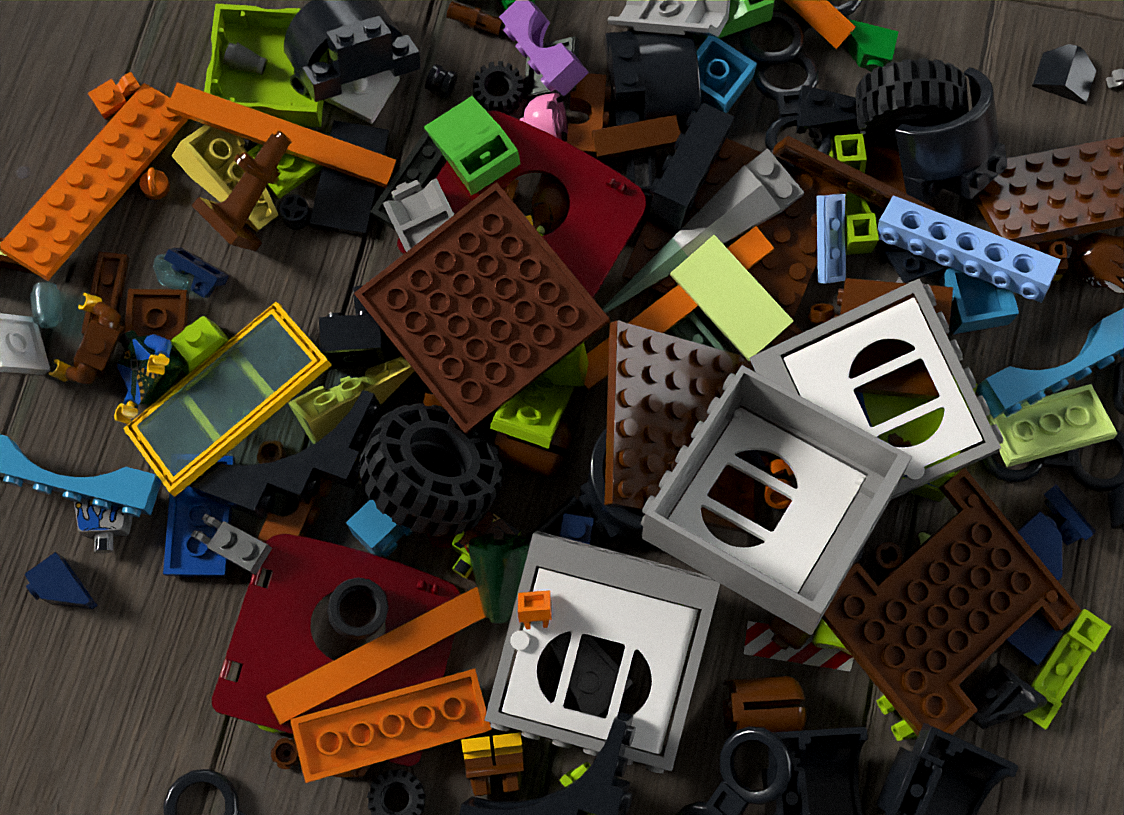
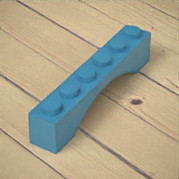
(1014, 386)
(123, 488)

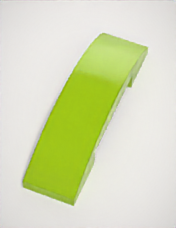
(1065, 663)

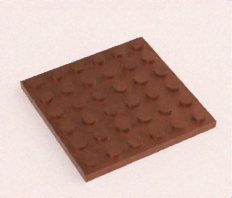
(481, 307)

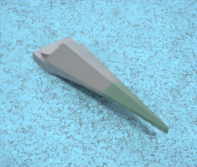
(745, 201)

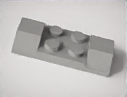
(674, 16)
(419, 214)

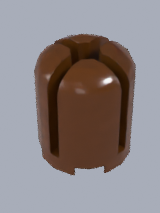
(532, 458)
(760, 694)

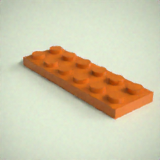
(389, 725)

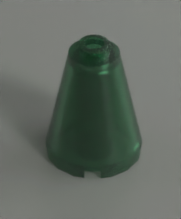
(498, 572)

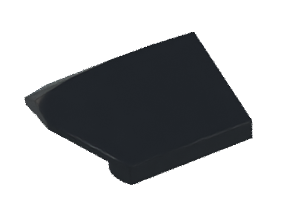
(1066, 73)

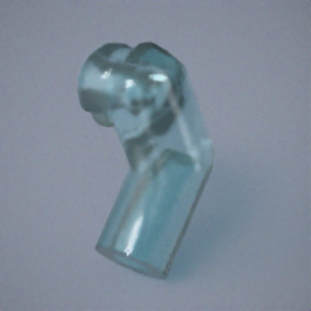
(166, 275)

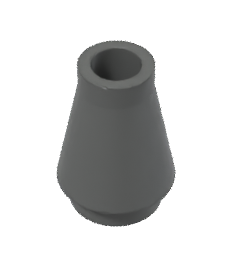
(243, 59)

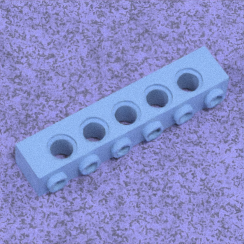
(967, 249)

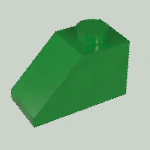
(871, 45)

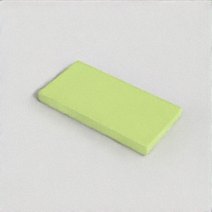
(731, 297)
(1054, 426)

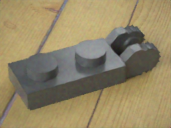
(234, 545)

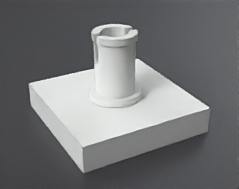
(366, 96)
(21, 346)

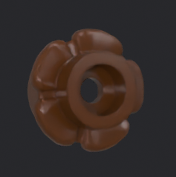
(821, 313)
(268, 447)
(278, 756)

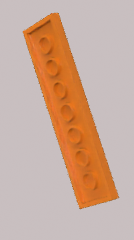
(93, 183)

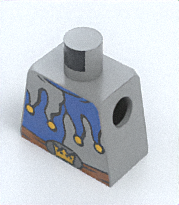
(101, 524)

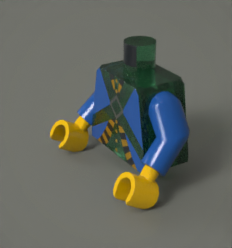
(148, 371)

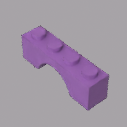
(557, 63)

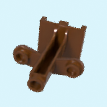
(231, 215)

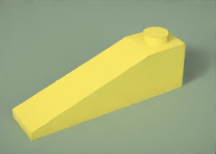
(210, 162)
(323, 409)

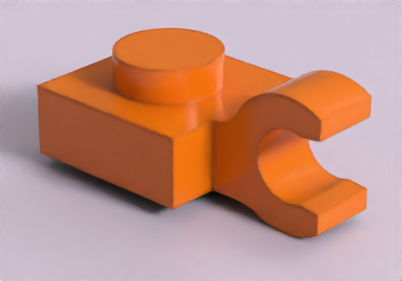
(111, 97)

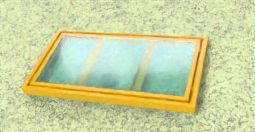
(226, 398)

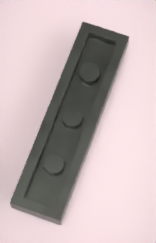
(418, 166)

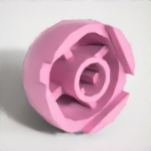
(547, 114)

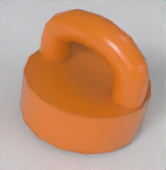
(154, 184)
(775, 498)

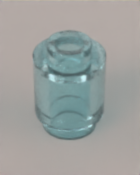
(46, 305)

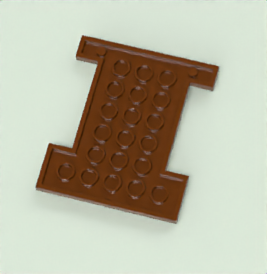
(946, 609)

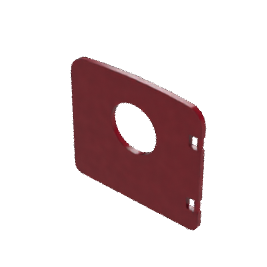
(602, 201)
(276, 636)

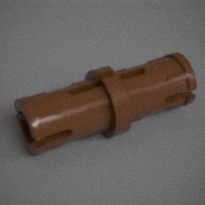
(474, 18)

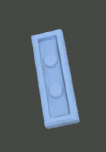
(831, 238)

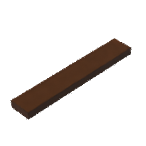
(839, 173)

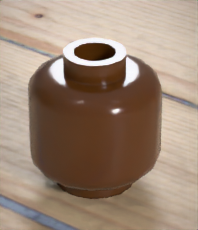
(787, 634)

